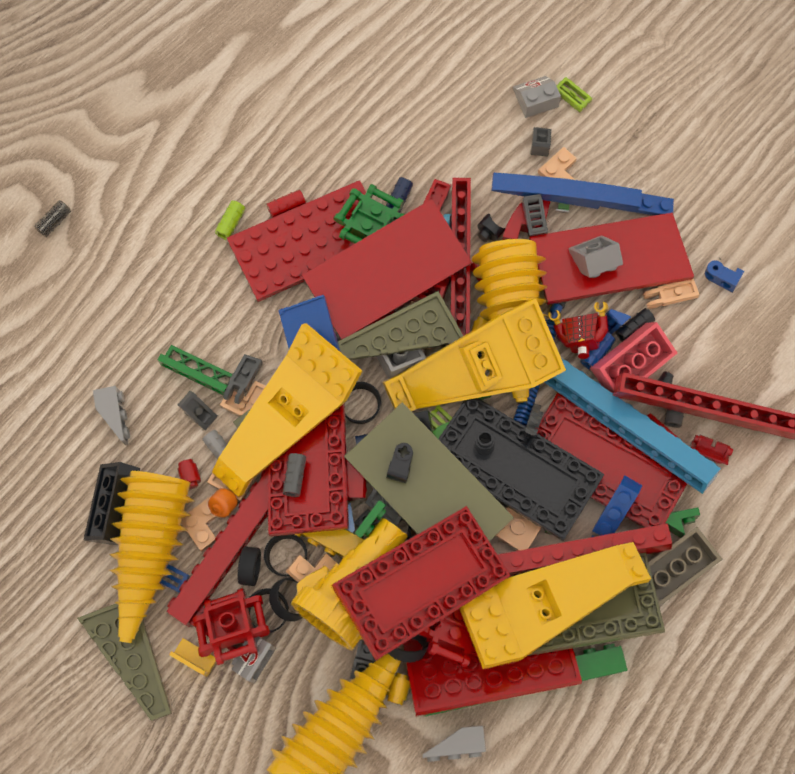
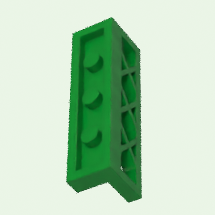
(194, 374)

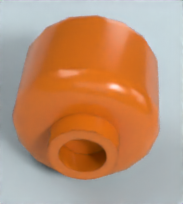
(222, 502)

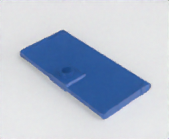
(312, 312)

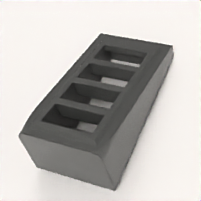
(533, 203)

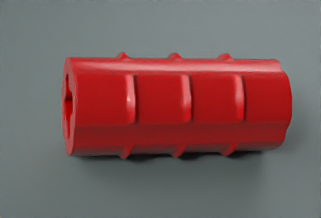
(286, 203)

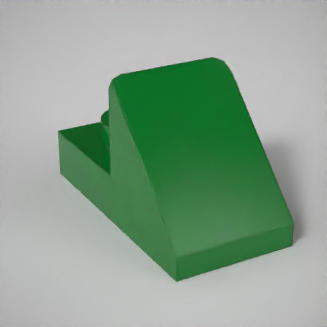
(676, 518)

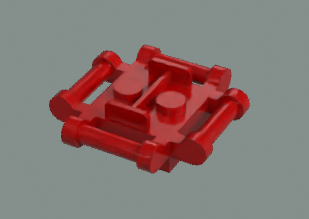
(230, 624)
(450, 639)

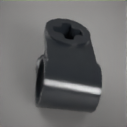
(399, 466)

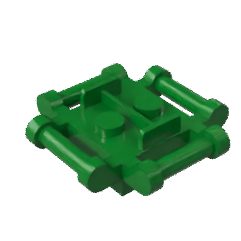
(368, 215)

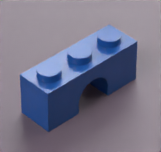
(617, 507)

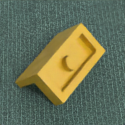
(188, 654)

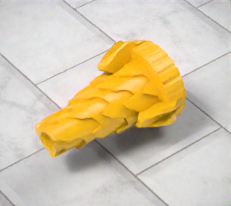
(319, 602)

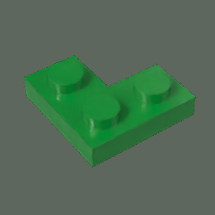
(367, 525)

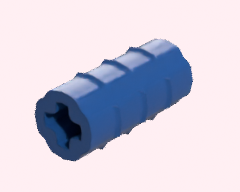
(596, 355)

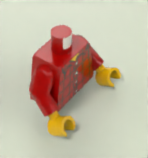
(582, 332)

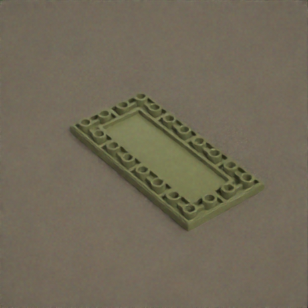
(436, 480)
(625, 616)

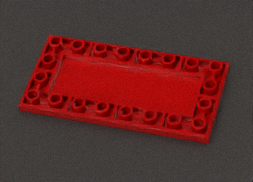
(649, 252)
(387, 269)
(615, 457)
(324, 484)
(420, 582)

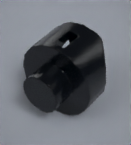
(489, 229)

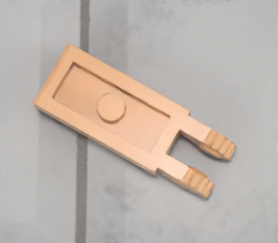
(672, 293)

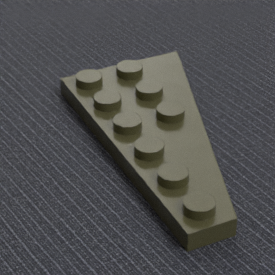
(131, 661)

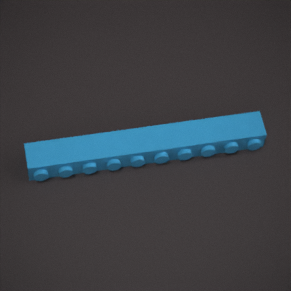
(635, 427)

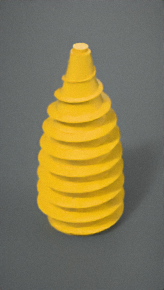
(508, 280)
(145, 543)
(339, 726)

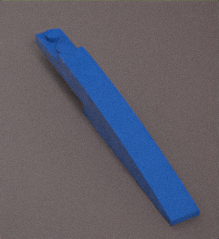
(582, 193)

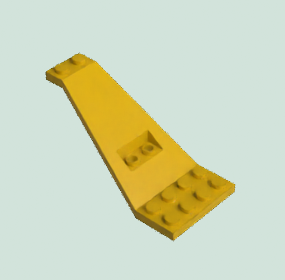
(513, 349)
(313, 380)
(509, 618)

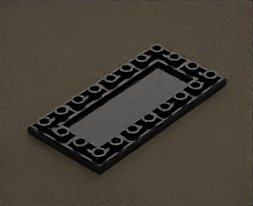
(523, 468)

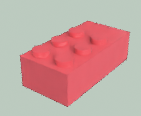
(637, 355)

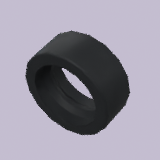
(249, 566)

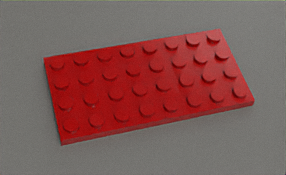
(292, 243)
(445, 685)

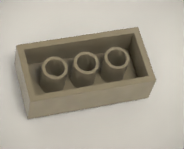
(682, 565)

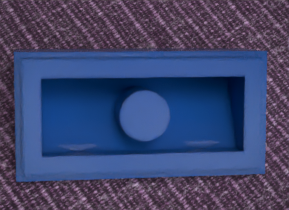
(615, 320)

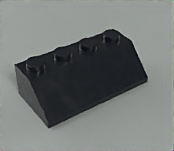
(105, 500)

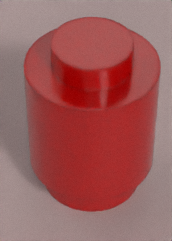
(188, 471)

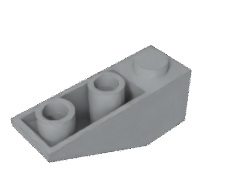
(109, 405)
(464, 741)

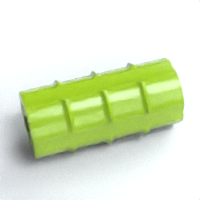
(230, 219)

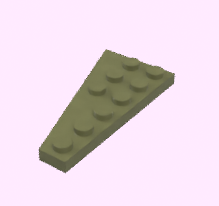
(409, 329)

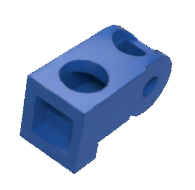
(722, 275)

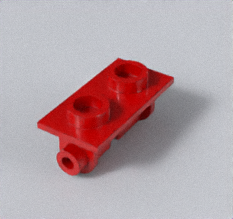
(719, 453)

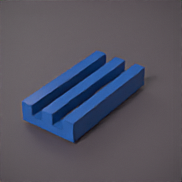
(180, 582)

